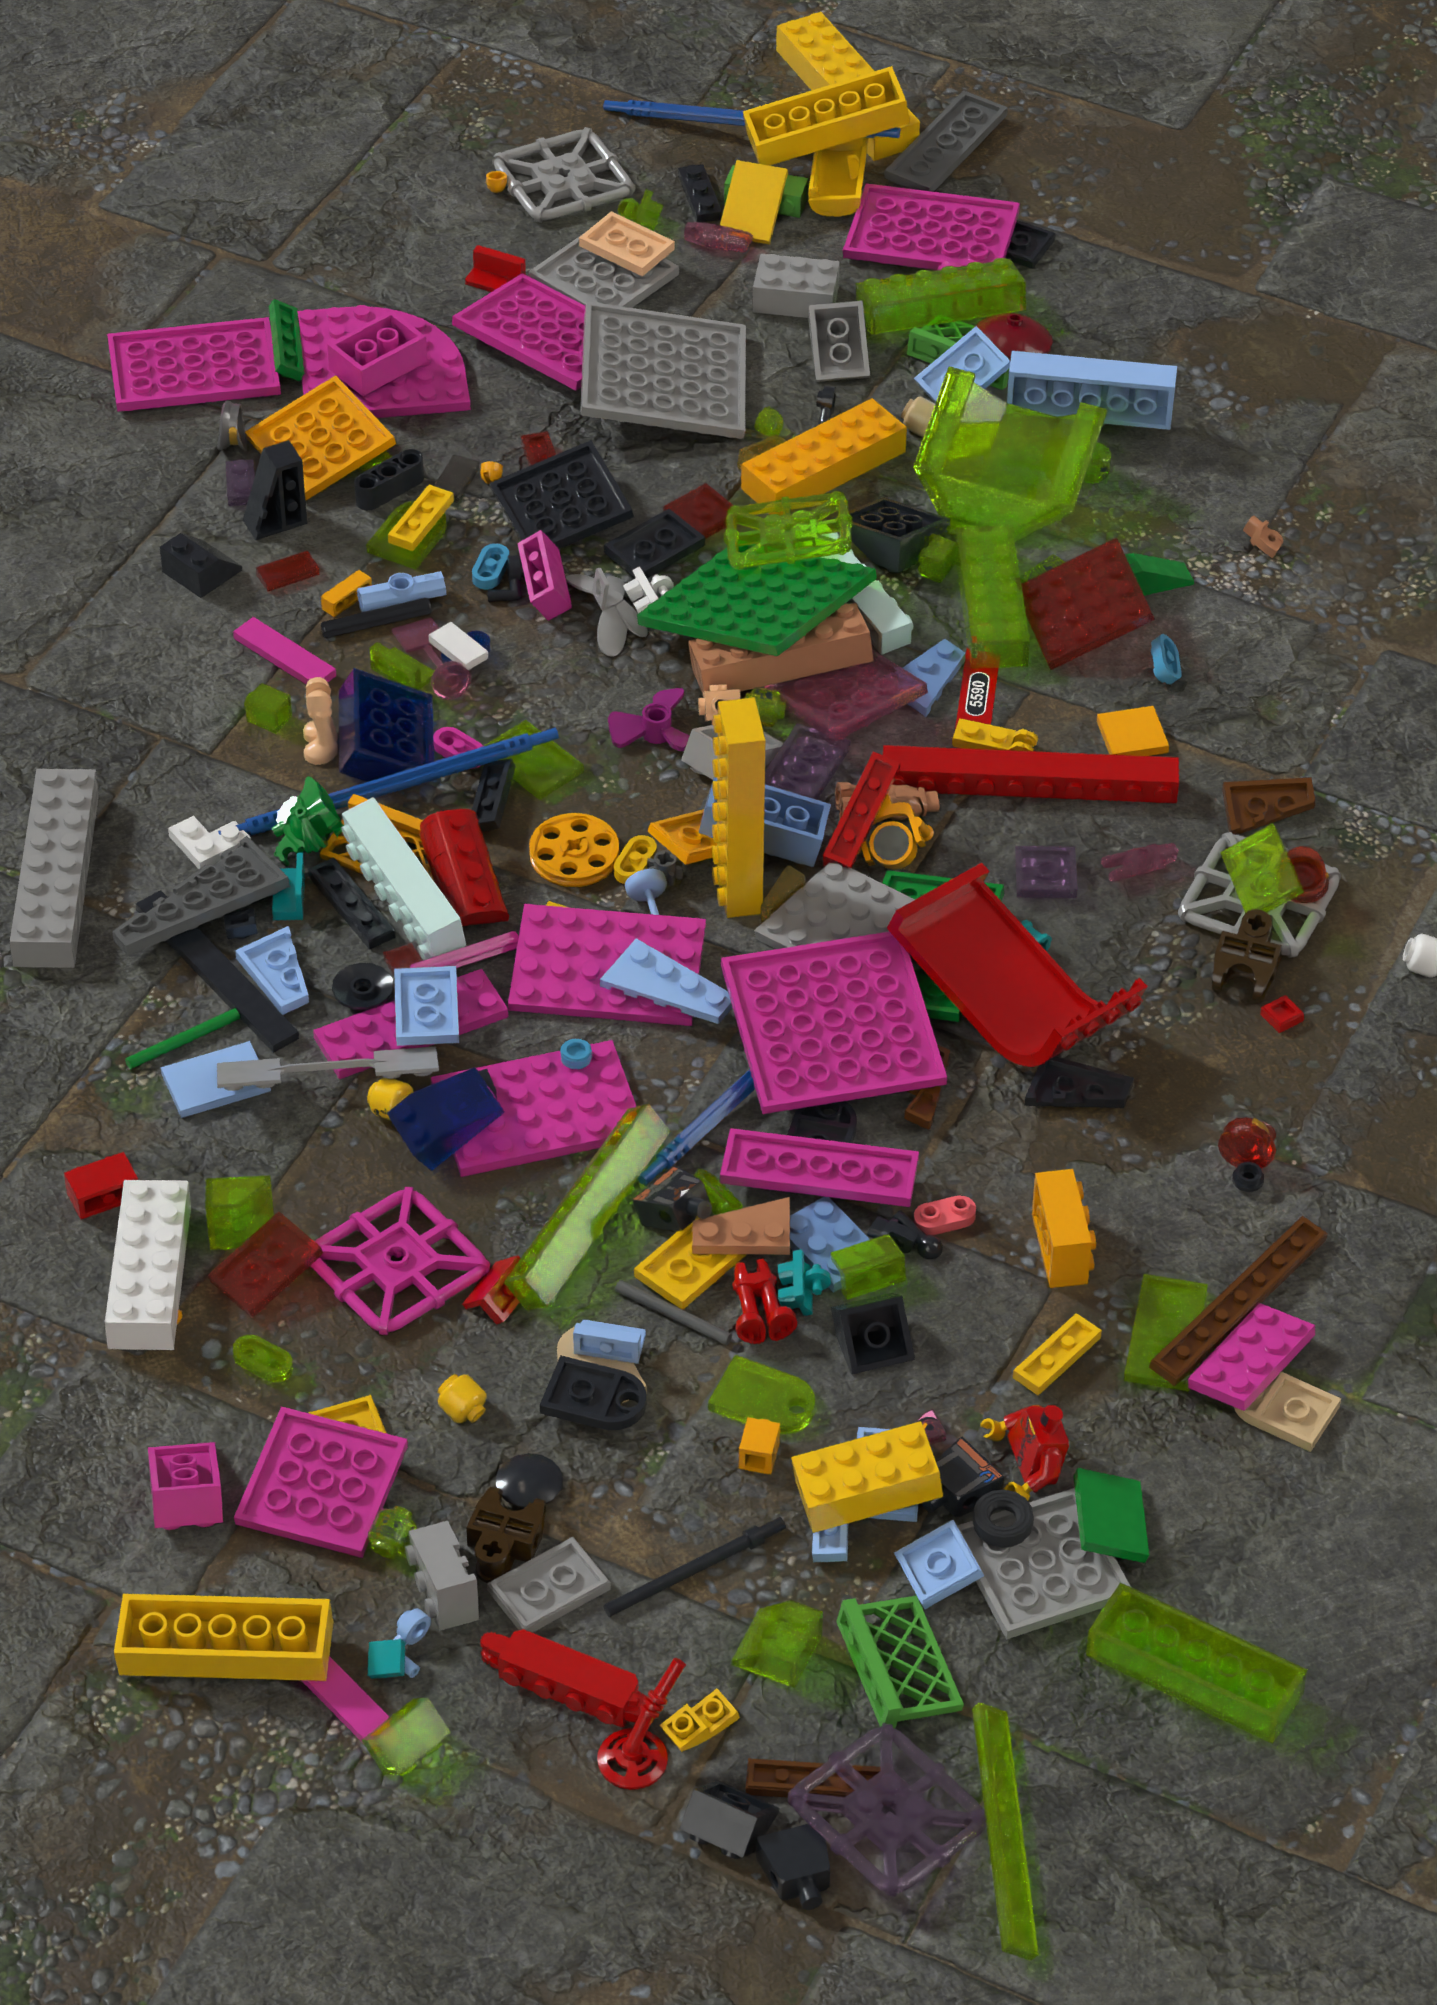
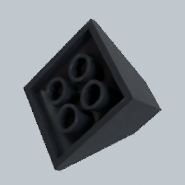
(894, 532)

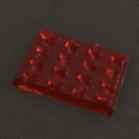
(1084, 603)

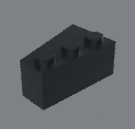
(277, 492)

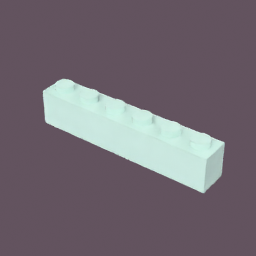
(883, 617)

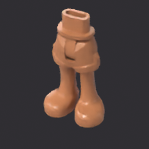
(919, 800)

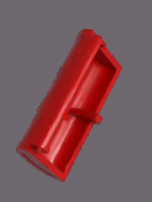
(463, 866)

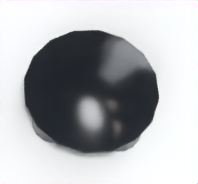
(529, 1478)

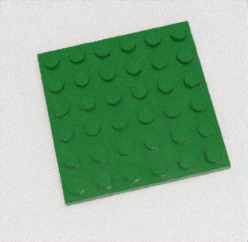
(759, 605)

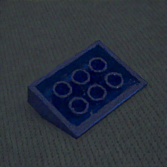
(383, 727)

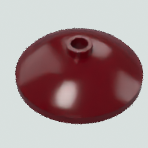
(1016, 333)

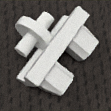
(640, 586)

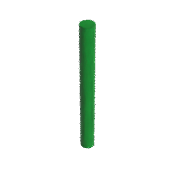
(182, 1038)

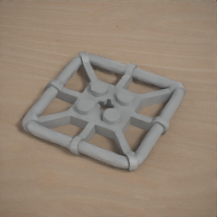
(550, 173)
(1191, 909)

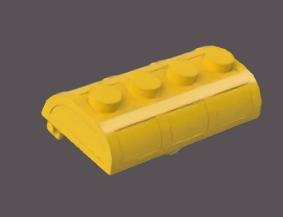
(838, 178)

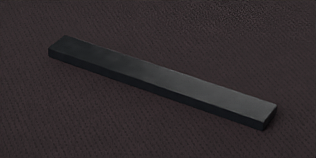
(229, 983)

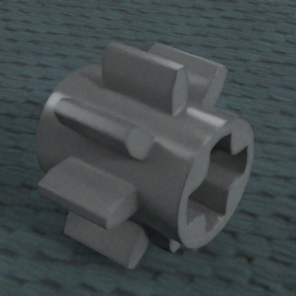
(668, 864)

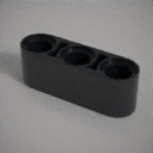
(389, 479)

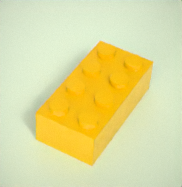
(867, 1476)

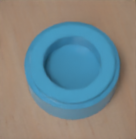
(576, 1053)

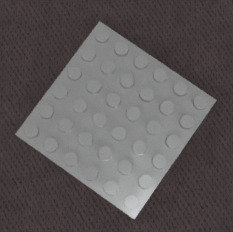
(663, 370)

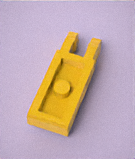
(985, 736)

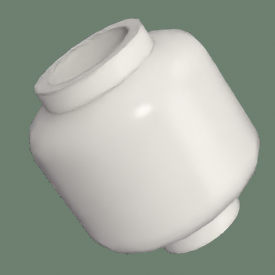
(1421, 955)

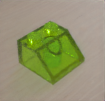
(236, 1209)
(780, 1641)

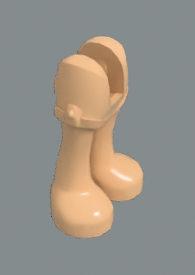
(321, 731)

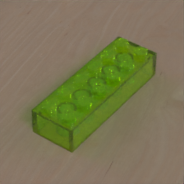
(941, 295)
(992, 597)
(1196, 1662)

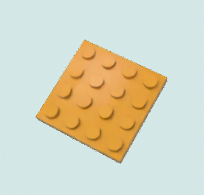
(328, 432)

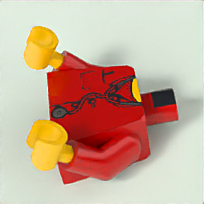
(1037, 1444)

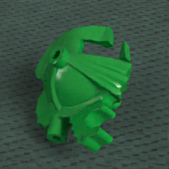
(306, 821)

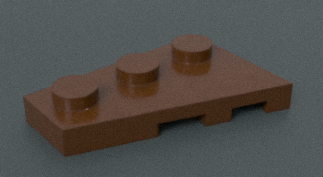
(1265, 801)

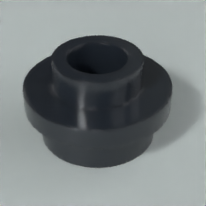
(1248, 1177)

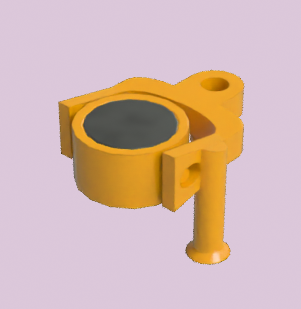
(892, 841)

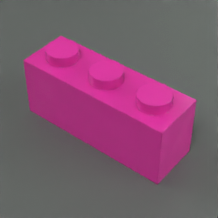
(544, 575)

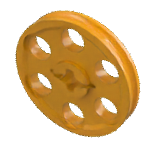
(573, 840)

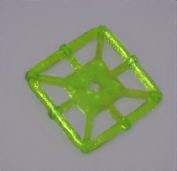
(790, 535)

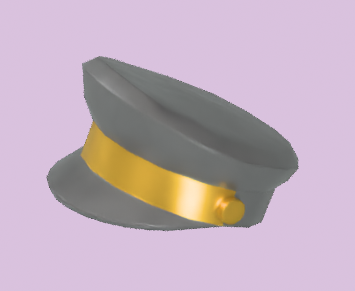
(231, 427)

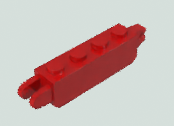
(564, 1676)

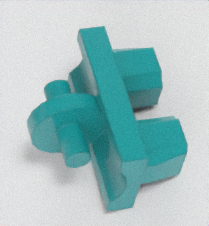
(805, 1282)

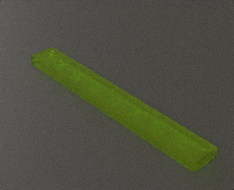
(1005, 1832)

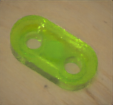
(719, 1195)
(267, 1360)

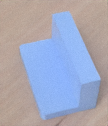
(608, 1341)

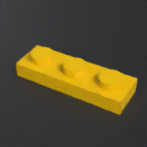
(420, 517)
(1057, 1354)

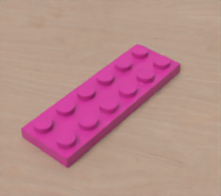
(376, 1028)
(819, 1167)

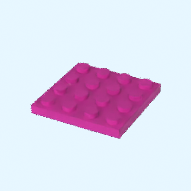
(321, 1481)

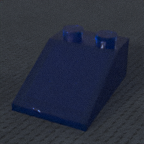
(445, 1116)

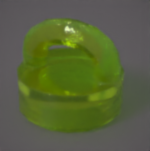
(766, 421)

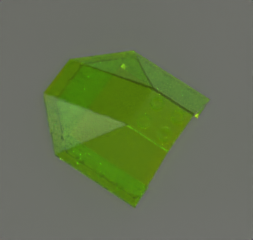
(1003, 461)

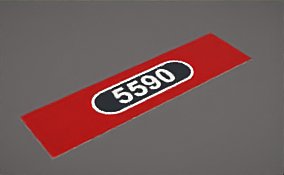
(977, 693)

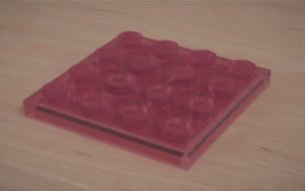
(850, 696)

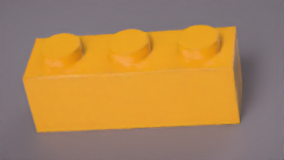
(344, 593)

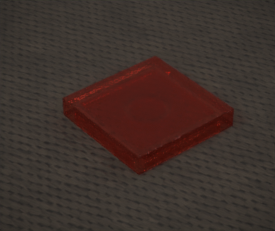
(702, 509)

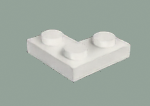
(205, 847)

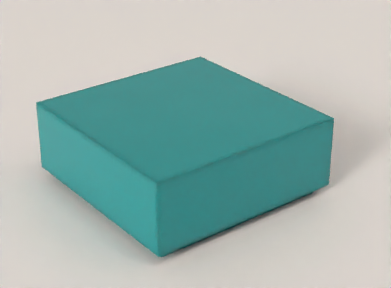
(386, 1658)

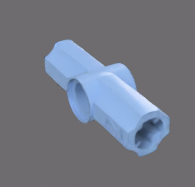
(401, 589)

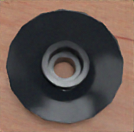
(362, 986)

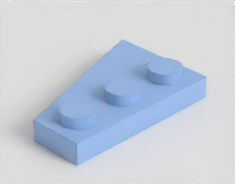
(276, 970)

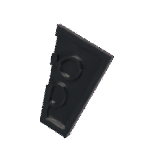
(1077, 1085)

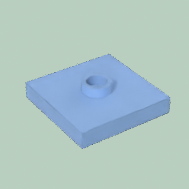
(939, 1564)

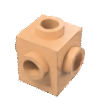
(717, 692)

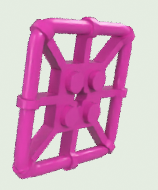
(394, 1276)

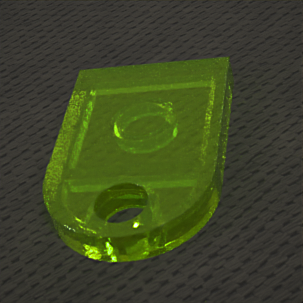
(379, 545)
(762, 1393)

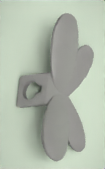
(616, 612)

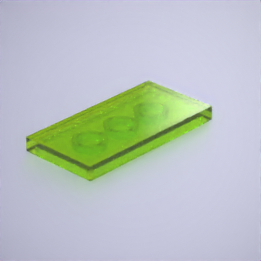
(1161, 1314)

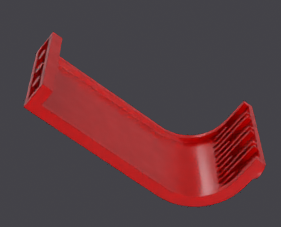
(1001, 972)

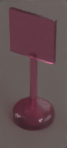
(449, 678)

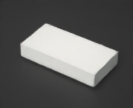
(458, 645)

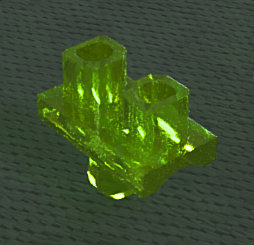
(644, 214)

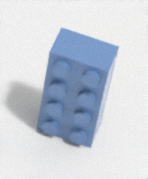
(791, 824)

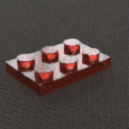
(265, 1264)

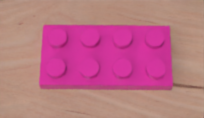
(1251, 1356)

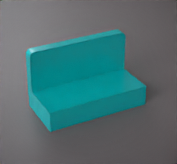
(289, 903)

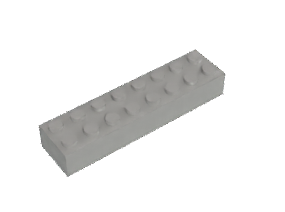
(54, 868)

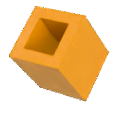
(759, 1445)

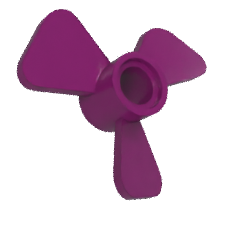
(653, 725)

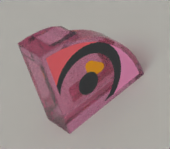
(932, 1427)

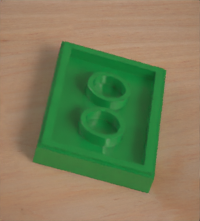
(1111, 1515)

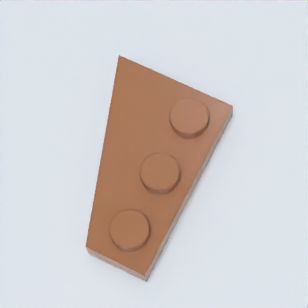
(745, 1231)

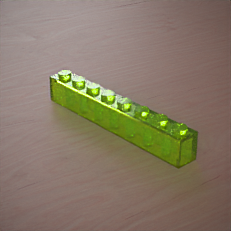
(587, 1208)

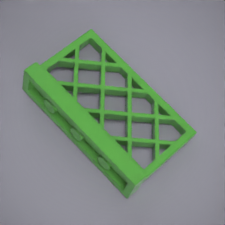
(930, 344)
(874, 1673)

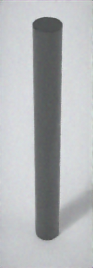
(673, 1312)

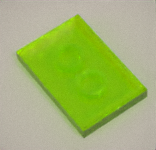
(544, 766)
(1262, 871)

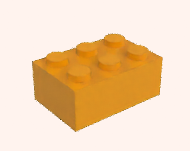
(1063, 1228)

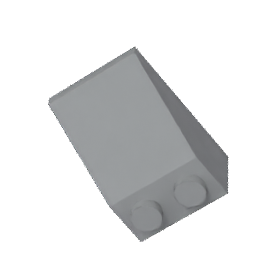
(839, 341)
(700, 751)

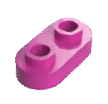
(451, 741)

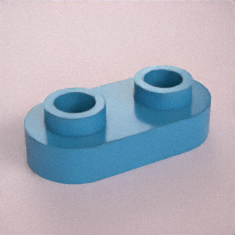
(490, 566)
(1165, 659)

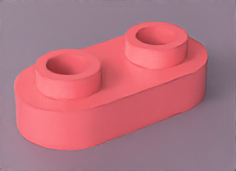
(947, 1213)

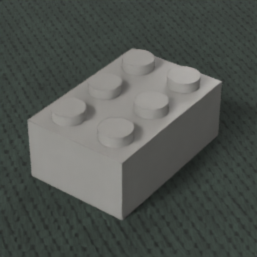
(793, 283)

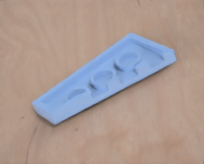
(659, 978)

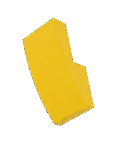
(703, 1721)

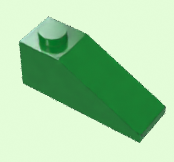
(1158, 574)

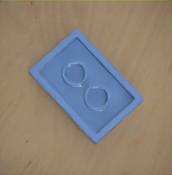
(822, 1230)

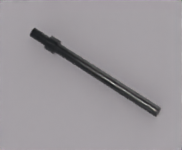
(750, 1539)

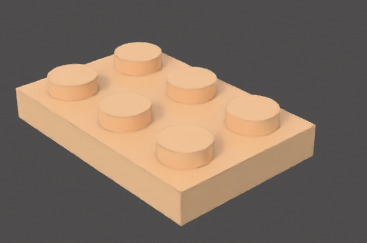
(626, 243)

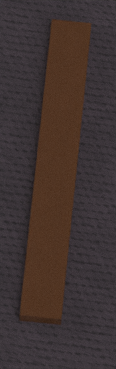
(1238, 1301)

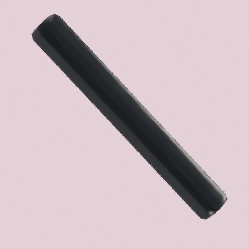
(375, 617)

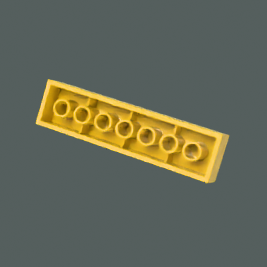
(824, 58)
(738, 807)

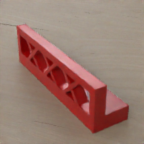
(861, 810)

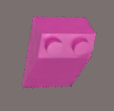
(185, 1485)

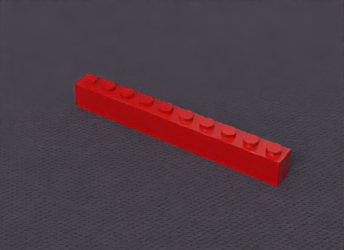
(1037, 774)

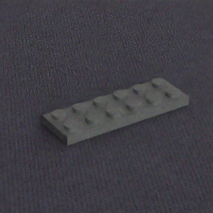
(946, 142)

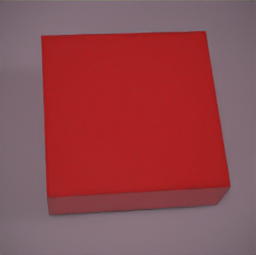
(1282, 1014)

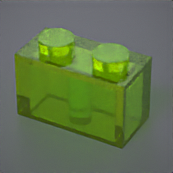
(406, 1737)

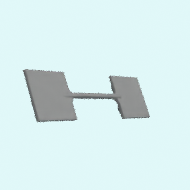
(268, 1072)

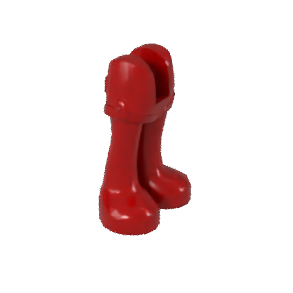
(750, 1325)

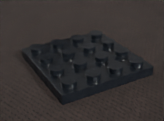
(563, 497)

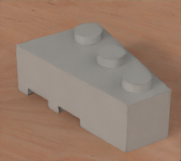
(443, 1575)

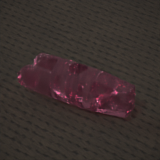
(717, 236)
(1140, 860)

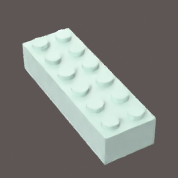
(401, 880)

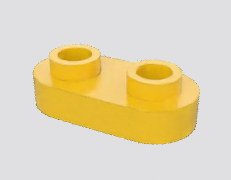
(634, 857)

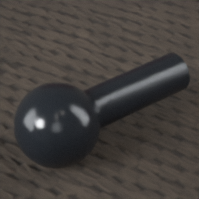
(928, 1245)

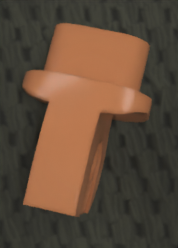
(1263, 537)

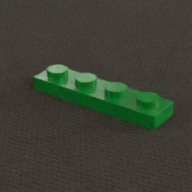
(286, 340)

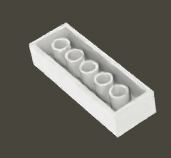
(148, 1265)

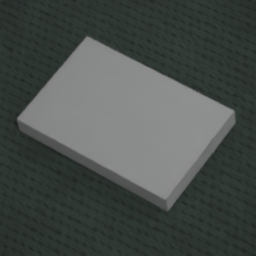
(548, 1586)

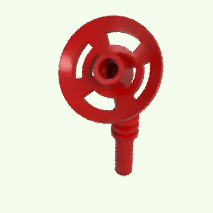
(633, 1746)

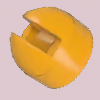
(496, 181)
(491, 471)

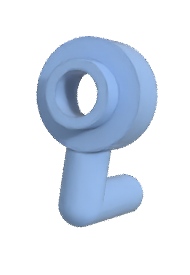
(412, 1628)

